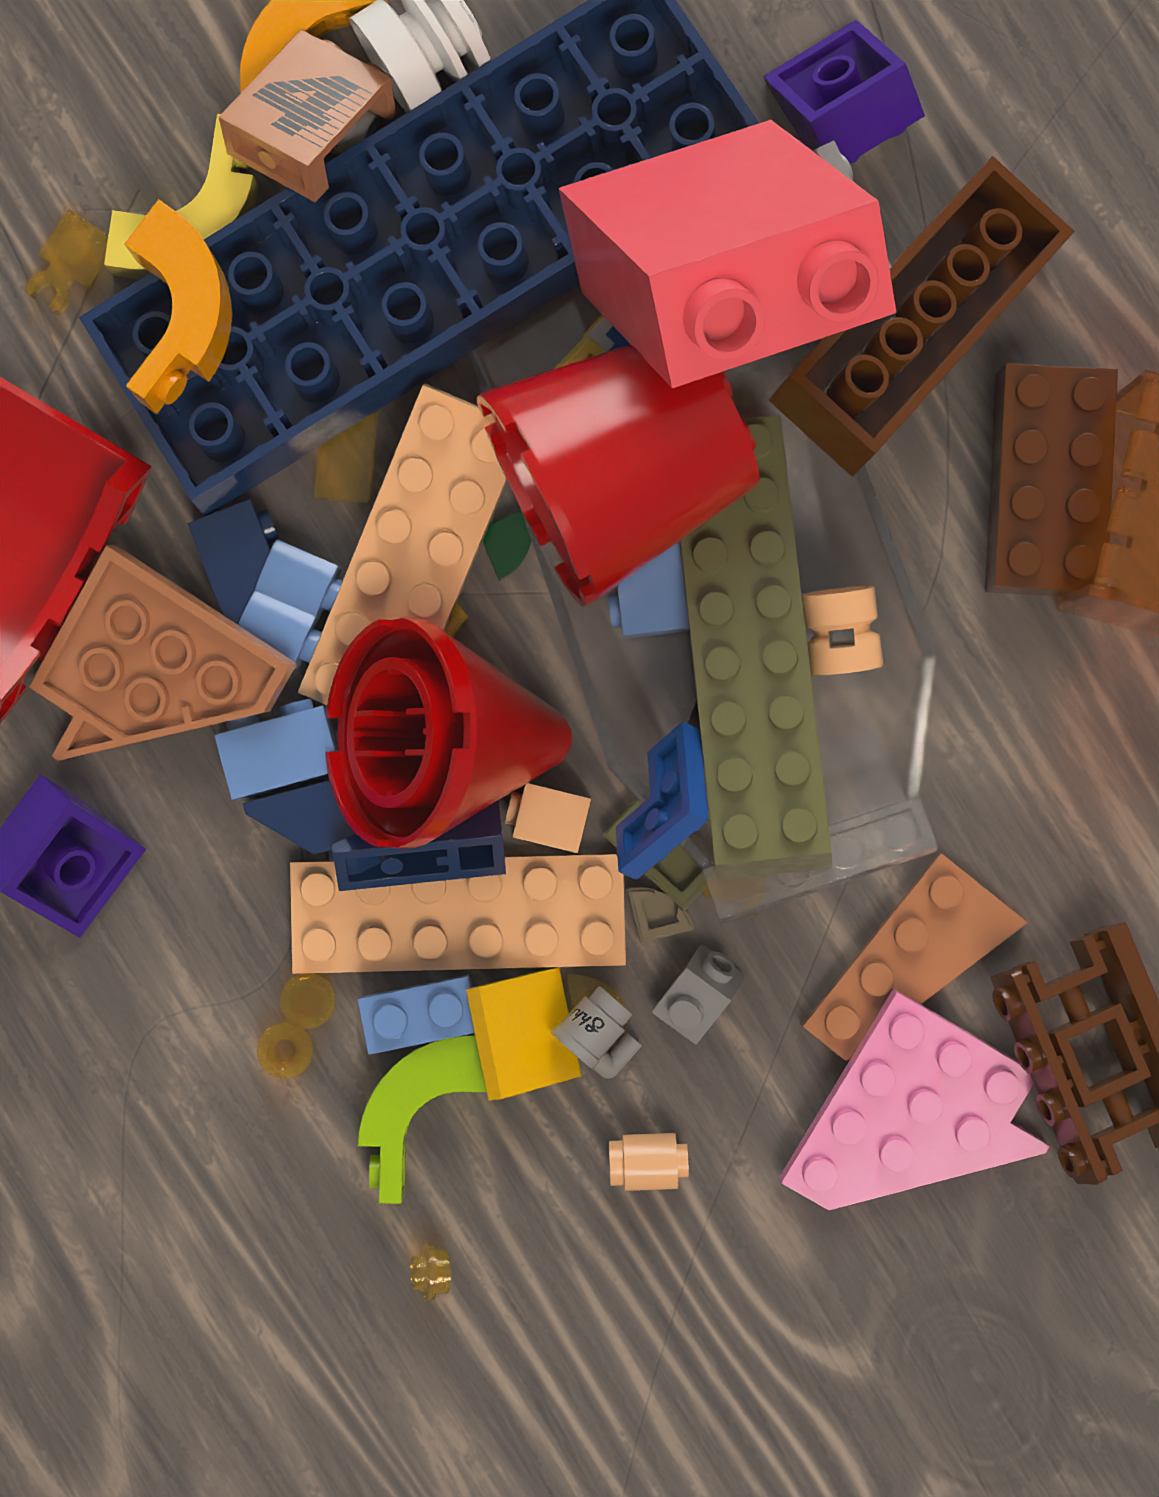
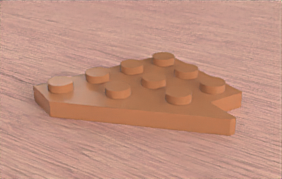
(151, 661)

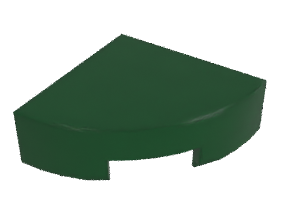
(507, 544)

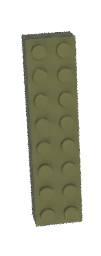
(756, 679)

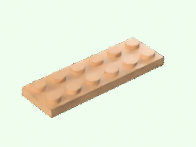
(418, 531)
(531, 917)

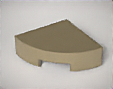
(657, 914)

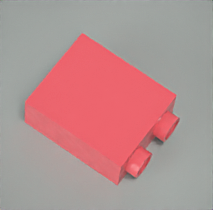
(728, 251)

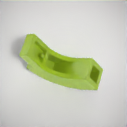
(412, 1081)

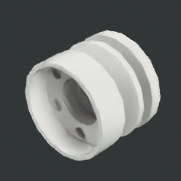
(420, 44)

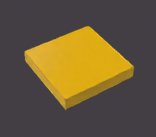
(515, 1036)

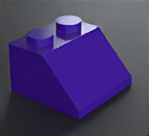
(846, 92)
(62, 856)

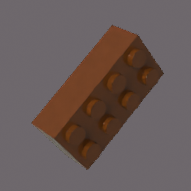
(1050, 477)

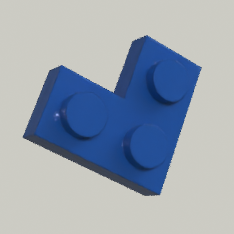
(674, 807)

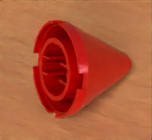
(430, 733)

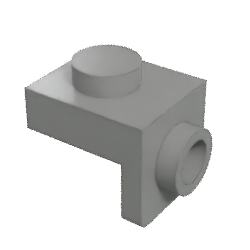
(699, 993)

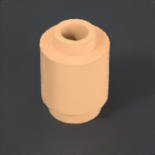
(647, 1162)

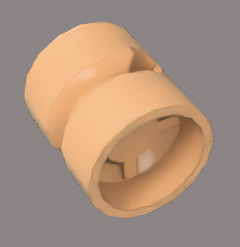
(840, 610)

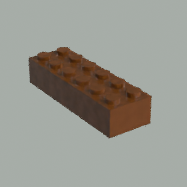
(946, 295)

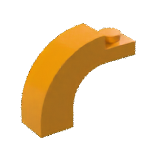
(282, 22)
(200, 306)

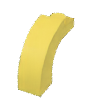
(220, 201)

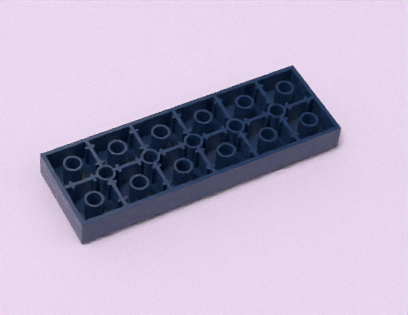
(419, 242)

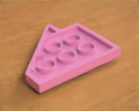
(912, 1111)

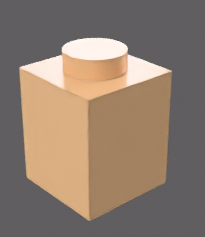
(548, 817)

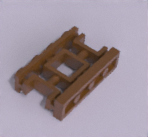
(1050, 1060)

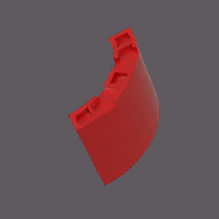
(57, 511)

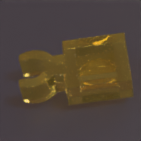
(74, 254)

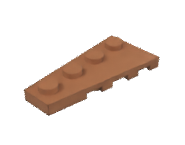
(918, 949)

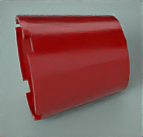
(617, 462)

